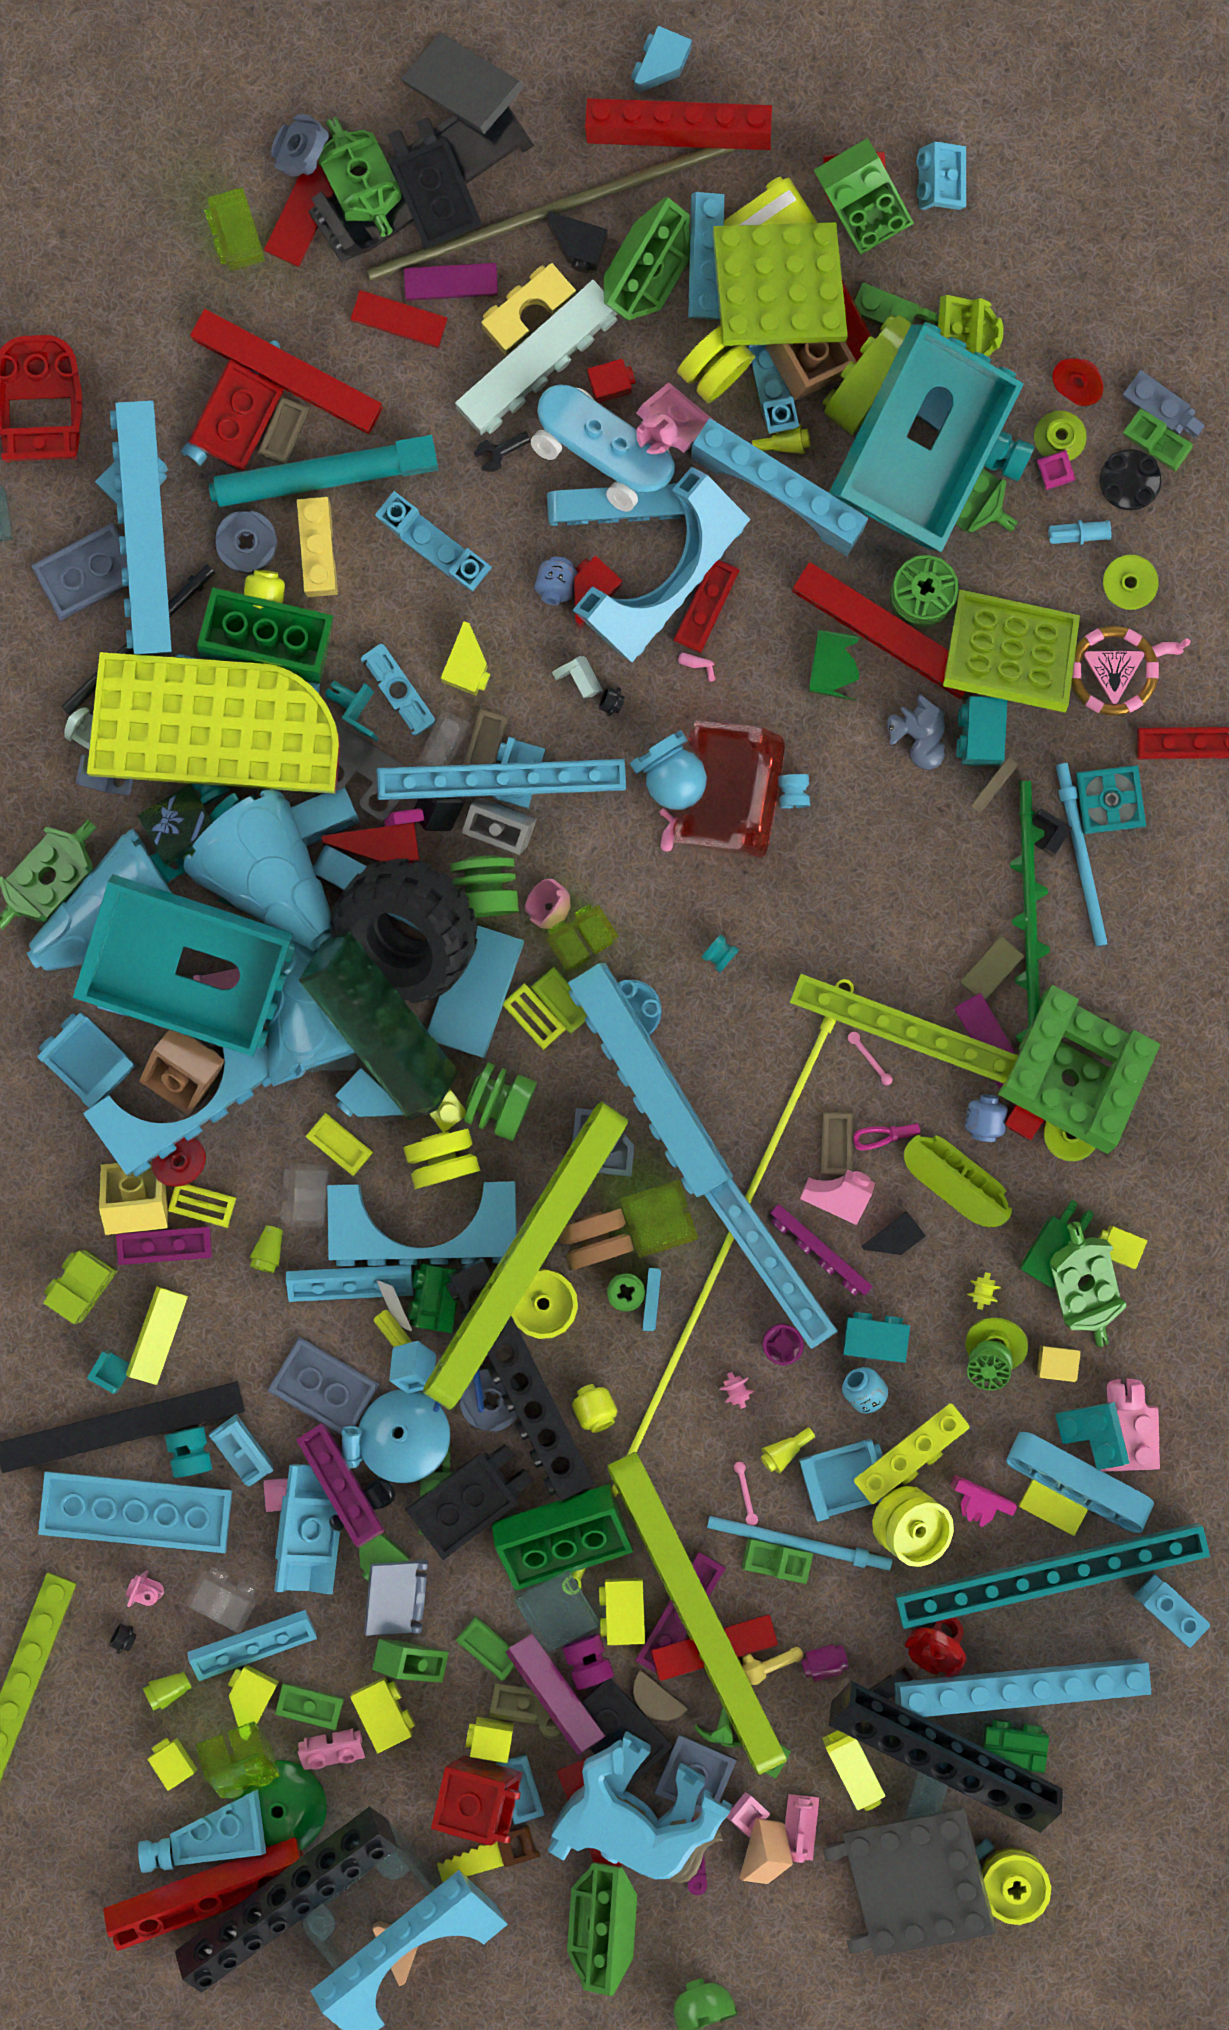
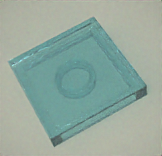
(557, 1611)

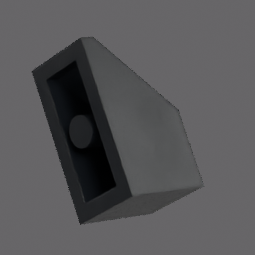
(579, 241)

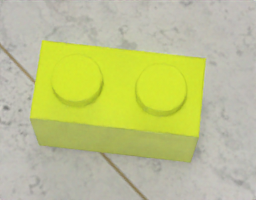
(623, 1611)
(382, 1714)
(490, 1739)

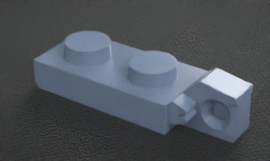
(1163, 404)

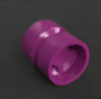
(782, 1344)
(592, 1671)

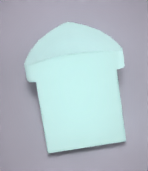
(582, 675)
(79, 727)

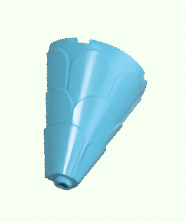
(263, 868)
(68, 931)
(300, 1030)

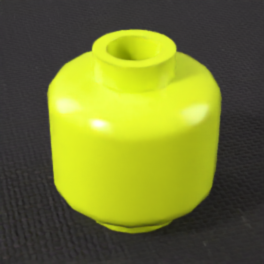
(265, 585)
(594, 1408)

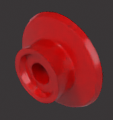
(1078, 381)
(189, 1151)

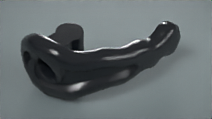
(379, 1495)

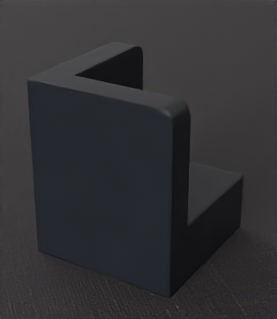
(439, 813)
(1055, 831)

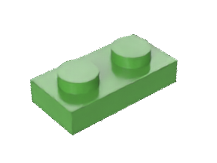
(309, 1706)

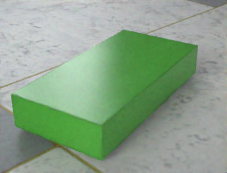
(486, 1647)

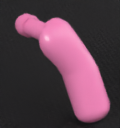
(1170, 647)
(697, 662)
(667, 835)

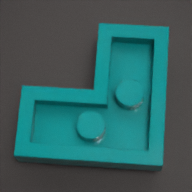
(1101, 1427)

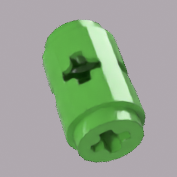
(622, 1303)

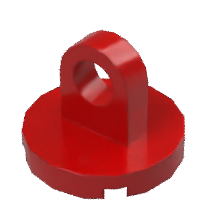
(937, 1651)

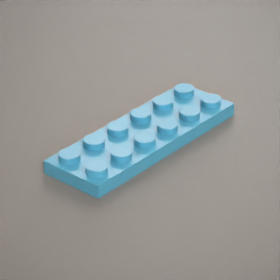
(135, 1512)

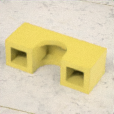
(545, 289)
(317, 547)

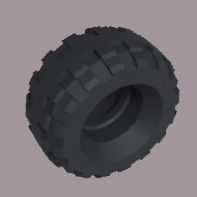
(428, 901)

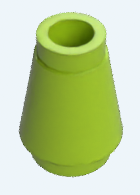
(267, 1251)
(166, 1690)

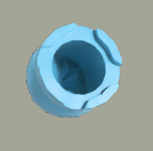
(673, 774)

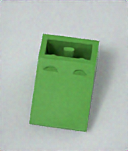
(863, 196)

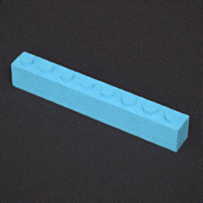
(143, 527)
(650, 1080)
(1025, 1687)

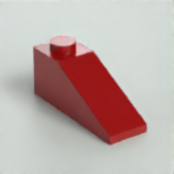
(378, 843)

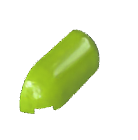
(957, 1180)

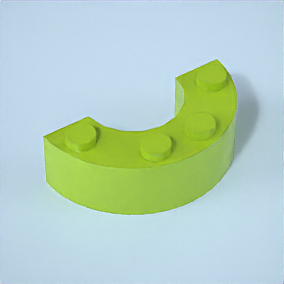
(862, 380)

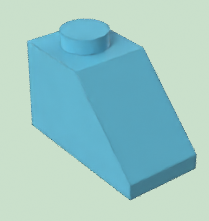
(366, 1098)

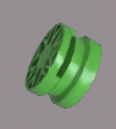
(980, 1366)

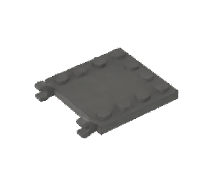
(916, 1882)

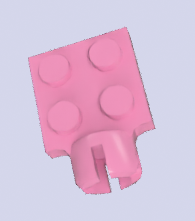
(669, 421)
(1138, 1425)

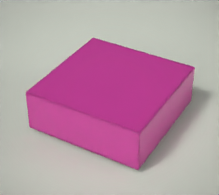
(1056, 470)
(404, 817)

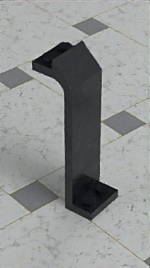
(474, 155)

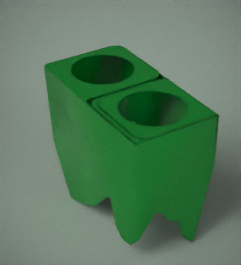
(833, 664)

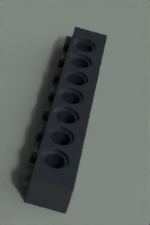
(575, 1474)
(945, 1756)
(285, 1899)

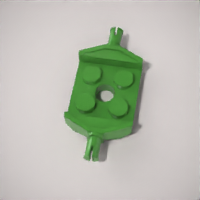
(363, 196)
(985, 505)
(25, 887)
(1099, 1299)

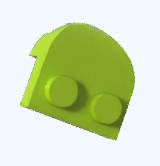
(971, 323)

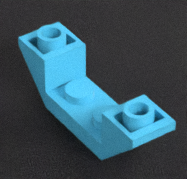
(773, 394)
(431, 543)

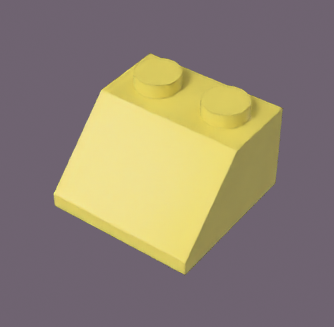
(131, 1201)

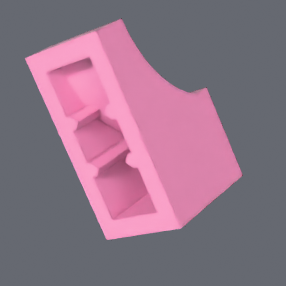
(841, 1197)

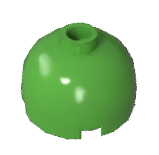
(703, 2005)

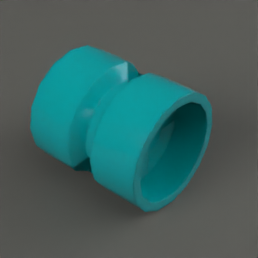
(1009, 456)
(191, 1463)

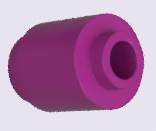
(825, 1662)

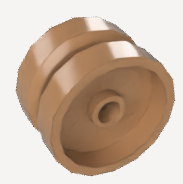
(595, 1239)

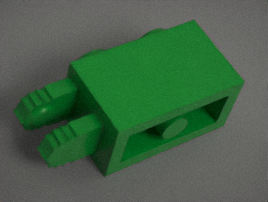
(1051, 1239)

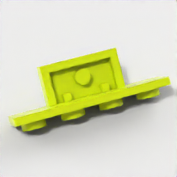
(910, 1454)

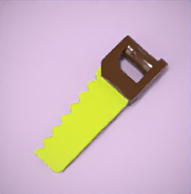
(490, 1857)

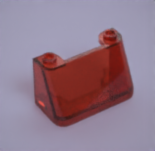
(739, 790)

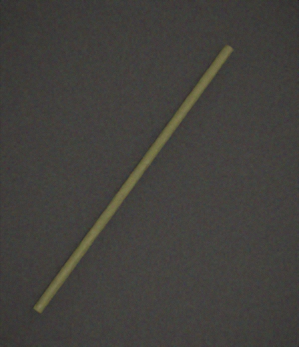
(542, 212)

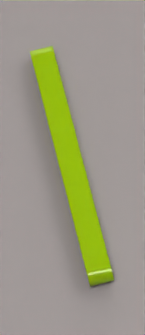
(525, 1256)
(696, 1613)

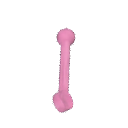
(854, 1038)
(751, 1518)

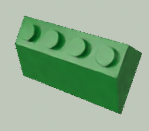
(269, 635)
(561, 1537)

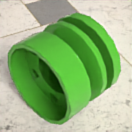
(920, 609)
(485, 884)
(499, 1101)

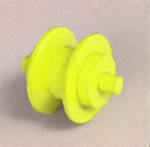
(983, 1291)

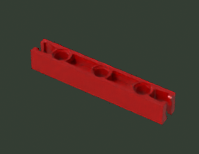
(286, 371)
(874, 624)
(195, 1896)

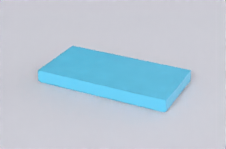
(471, 1008)

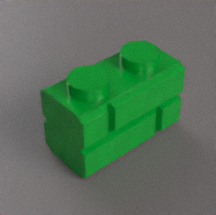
(432, 1303)
(1022, 1746)

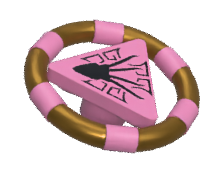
(1115, 670)

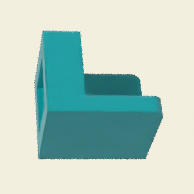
(109, 1371)

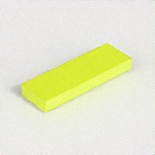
(156, 1335)

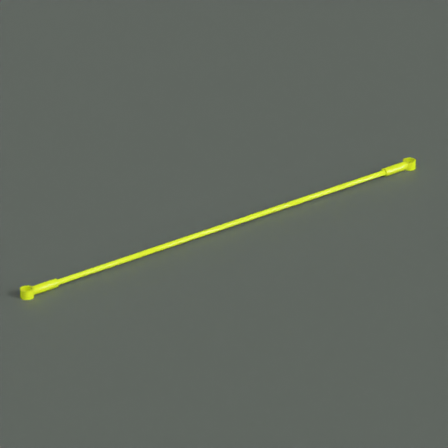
(826, 1027)

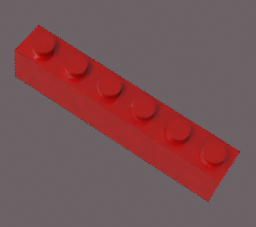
(678, 124)

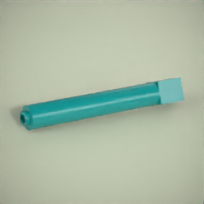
(403, 458)

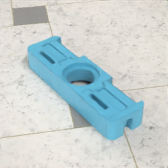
(388, 672)

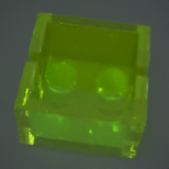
(237, 235)
(594, 928)
(659, 1218)
(250, 1764)

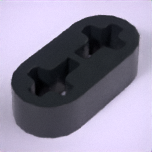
(886, 1687)

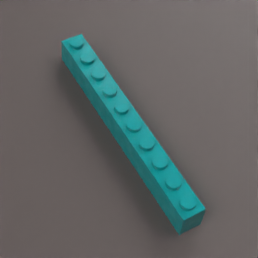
(1051, 1575)

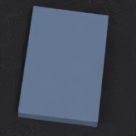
(82, 572)
(323, 1386)

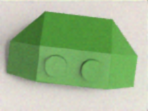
(648, 261)
(602, 1927)

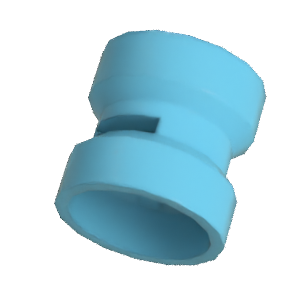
(794, 787)
(155, 1855)

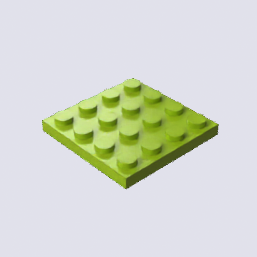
(779, 284)
(1012, 651)

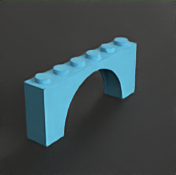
(730, 454)
(711, 527)
(139, 1141)
(356, 1237)
(449, 1910)

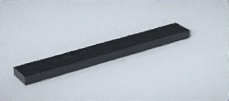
(121, 1426)

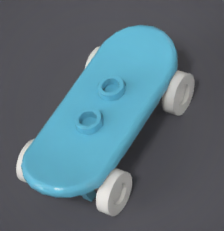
(602, 440)

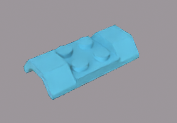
(305, 1539)

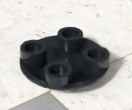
(1130, 479)

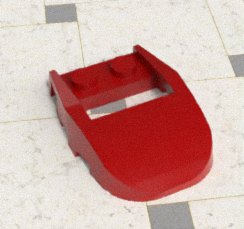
(33, 370)

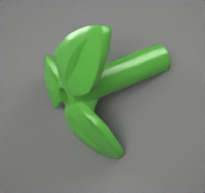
(723, 1733)

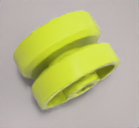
(715, 365)
(441, 1158)
(561, 1308)
(912, 1526)
(1029, 1898)

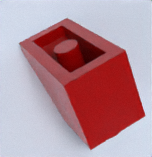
(594, 574)

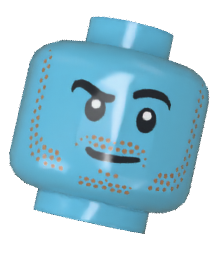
(865, 1390)

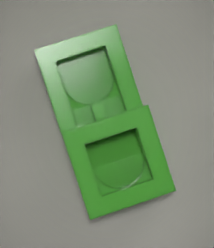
(1157, 440)
(777, 1560)

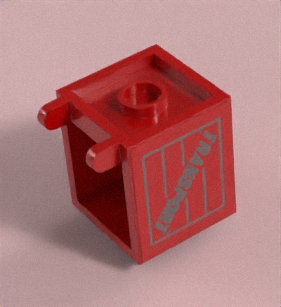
(477, 1800)

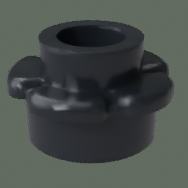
(611, 701)
(122, 1638)

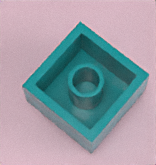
(983, 731)

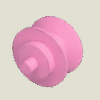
(736, 1390)

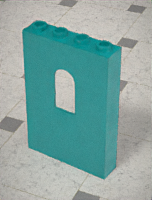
(903, 482)
(137, 954)

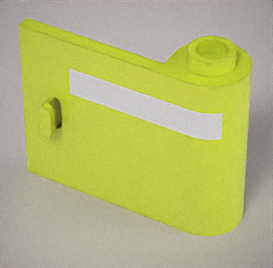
(777, 205)

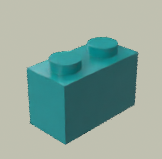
(876, 1338)

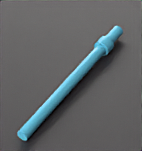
(1068, 795)
(859, 1557)

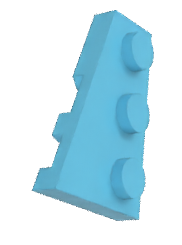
(222, 1835)

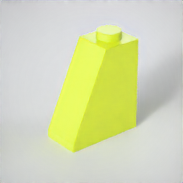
(854, 1770)

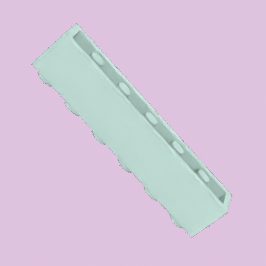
(536, 358)

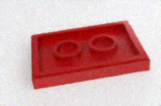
(235, 415)

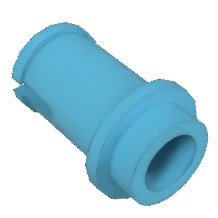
(351, 1445)

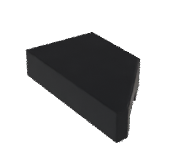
(896, 1236)

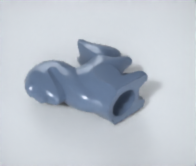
(926, 726)

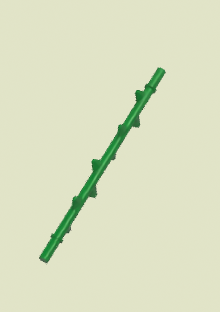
(1031, 893)

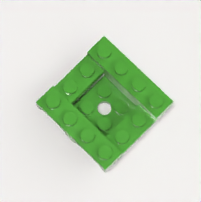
(1102, 1096)

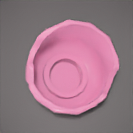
(543, 893)

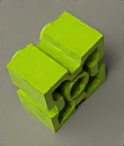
(79, 1286)

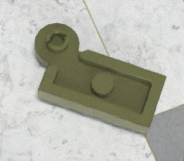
(522, 1706)

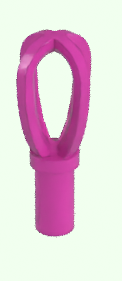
(894, 1134)

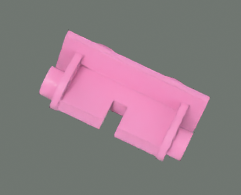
(144, 1590)
(317, 1753)
(801, 1826)

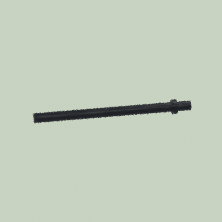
(195, 584)

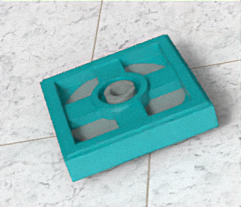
(1110, 799)

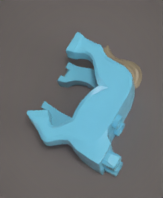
(626, 1829)

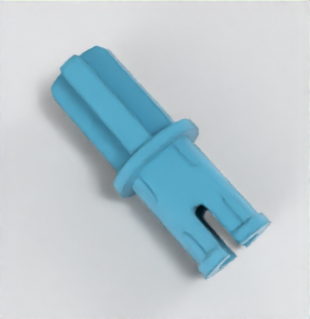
(1079, 532)

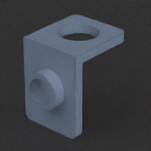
(101, 784)

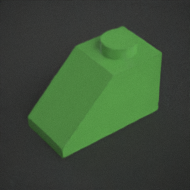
(380, 1550)
(410, 1661)

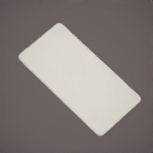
(394, 1304)

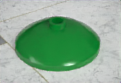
(302, 1803)

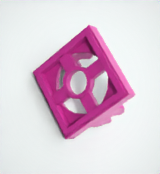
(980, 1502)

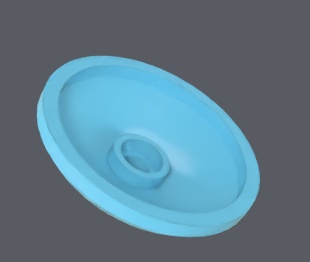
(420, 1447)

